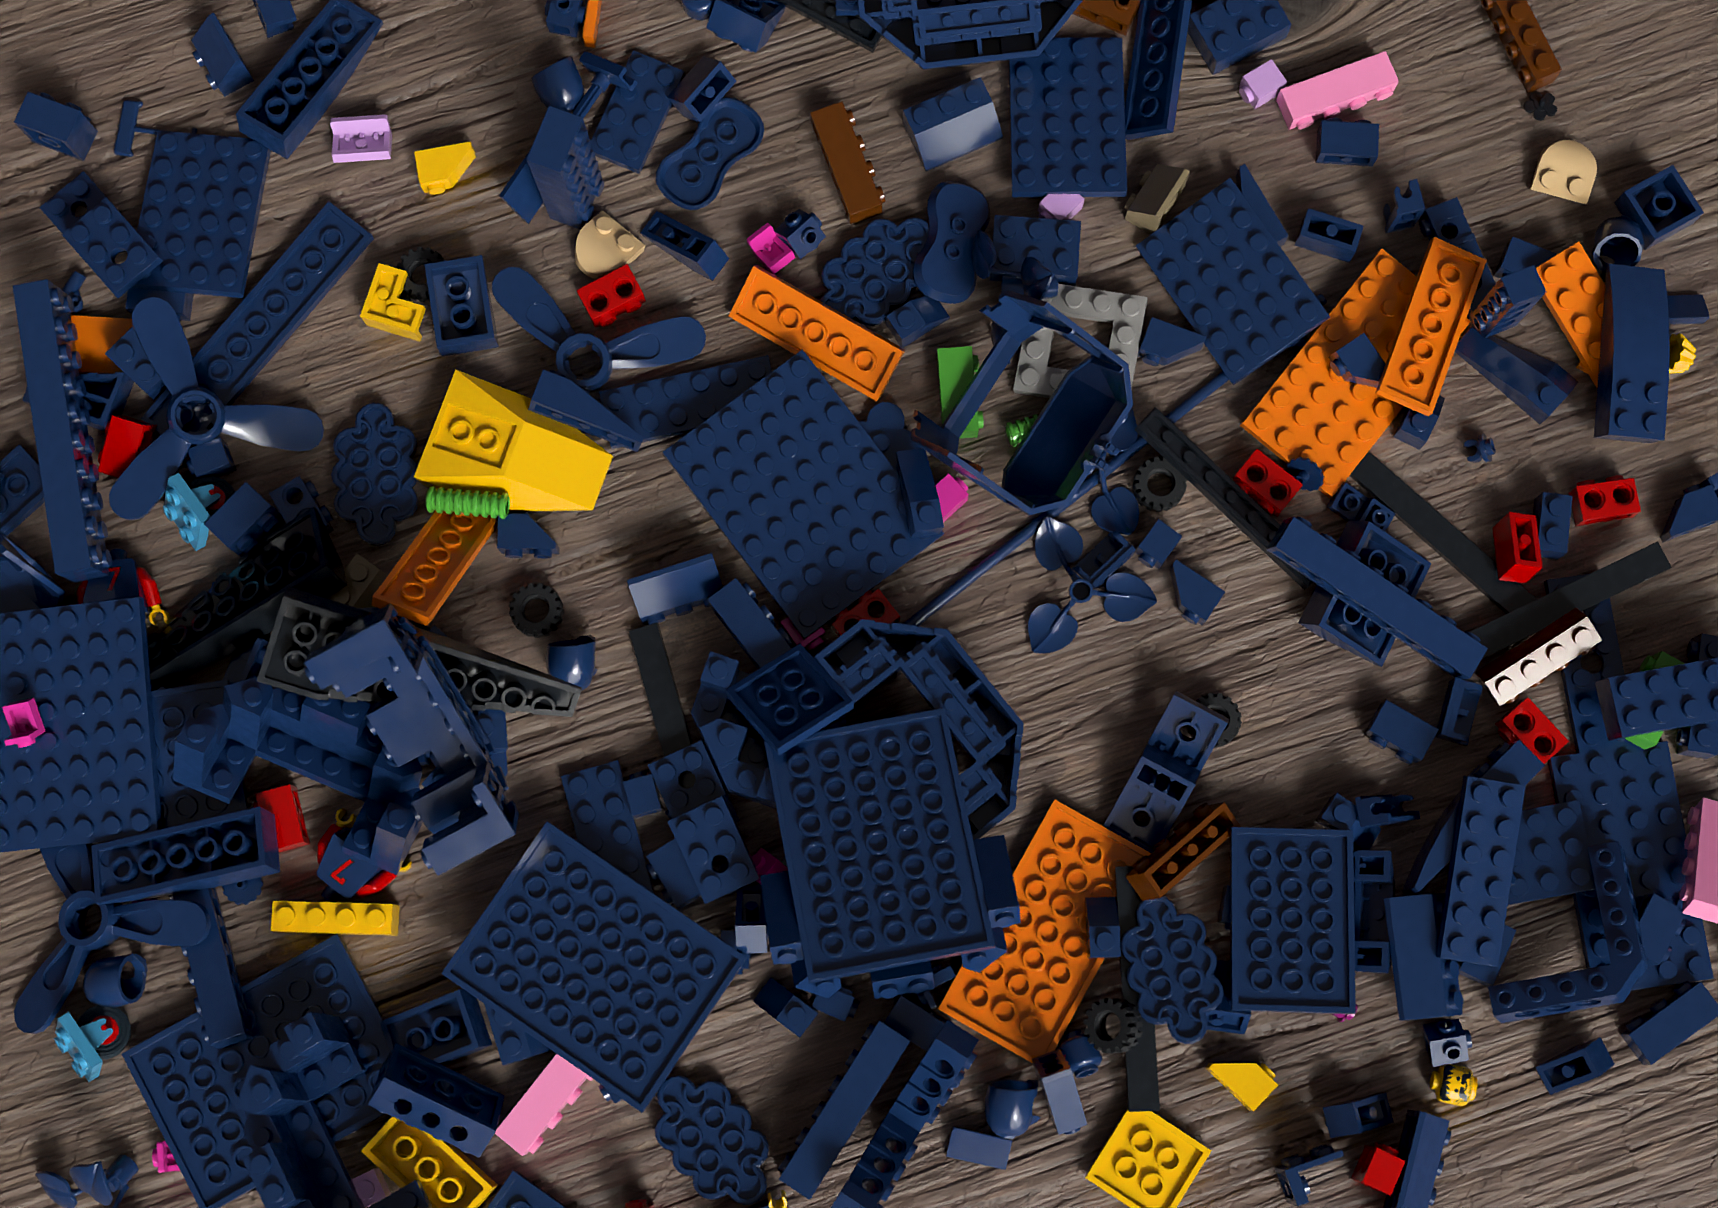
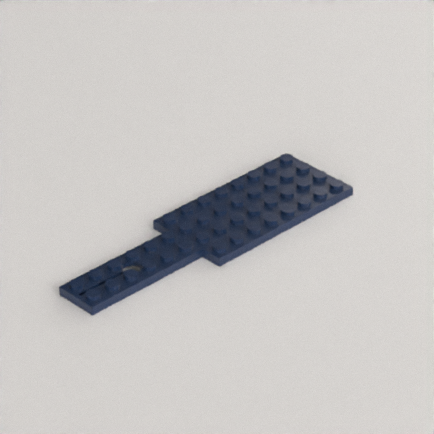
(1626, 799)

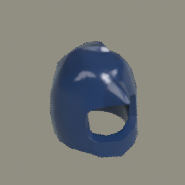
(560, 85)
(1619, 240)
(572, 660)
(106, 986)
(1010, 1106)

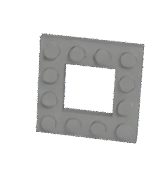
(1121, 309)

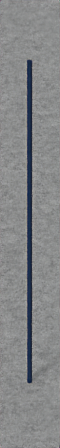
(1029, 530)

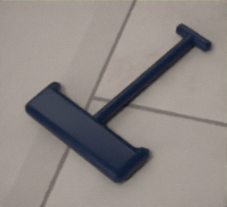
(127, 128)

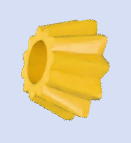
(1681, 353)

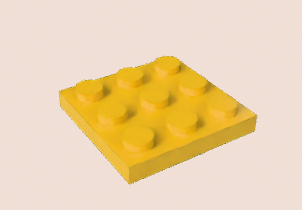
(1147, 1162)

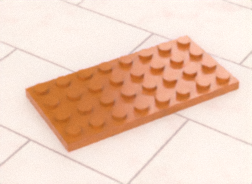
(1312, 408)
(1041, 979)

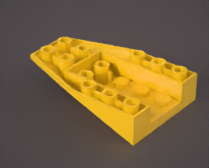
(497, 445)

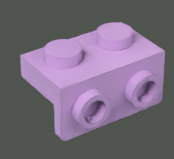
(361, 138)

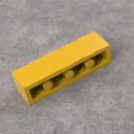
(335, 918)

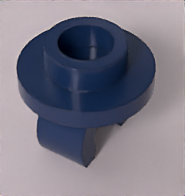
(1485, 448)

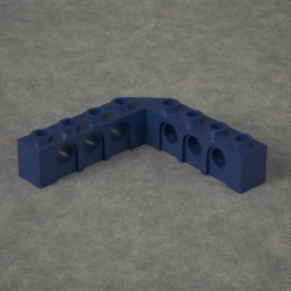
(1494, 304)
(1593, 985)
(906, 1118)

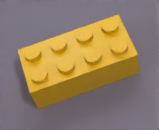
(442, 1168)

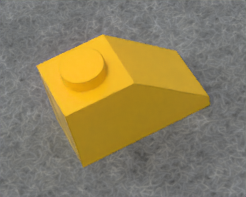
(443, 166)
(1245, 1081)

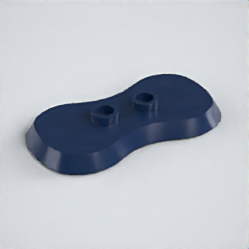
(696, 170)
(945, 262)

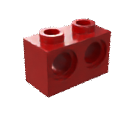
(607, 289)
(1271, 477)
(1606, 506)
(861, 612)
(1536, 726)
(1378, 1168)

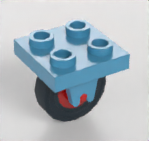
(194, 504)
(96, 1036)

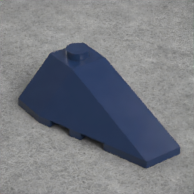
(1522, 376)

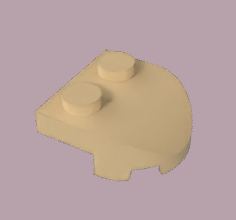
(1565, 171)
(605, 246)

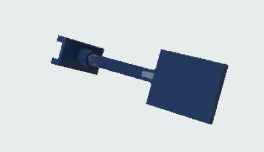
(521, 190)

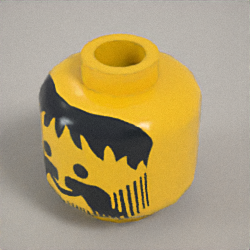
(1454, 1084)

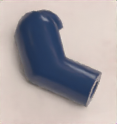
(72, 288)

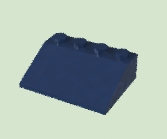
(1343, 625)

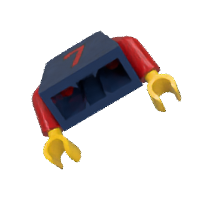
(124, 582)
(343, 872)

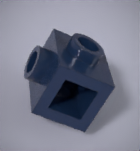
(565, 16)
(801, 232)
(1446, 1042)

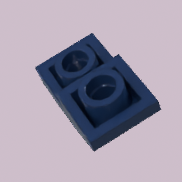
(1355, 506)

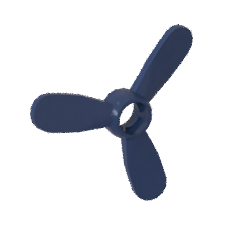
(644, 347)
(171, 358)
(146, 921)

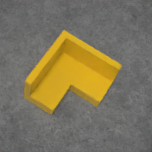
(386, 310)

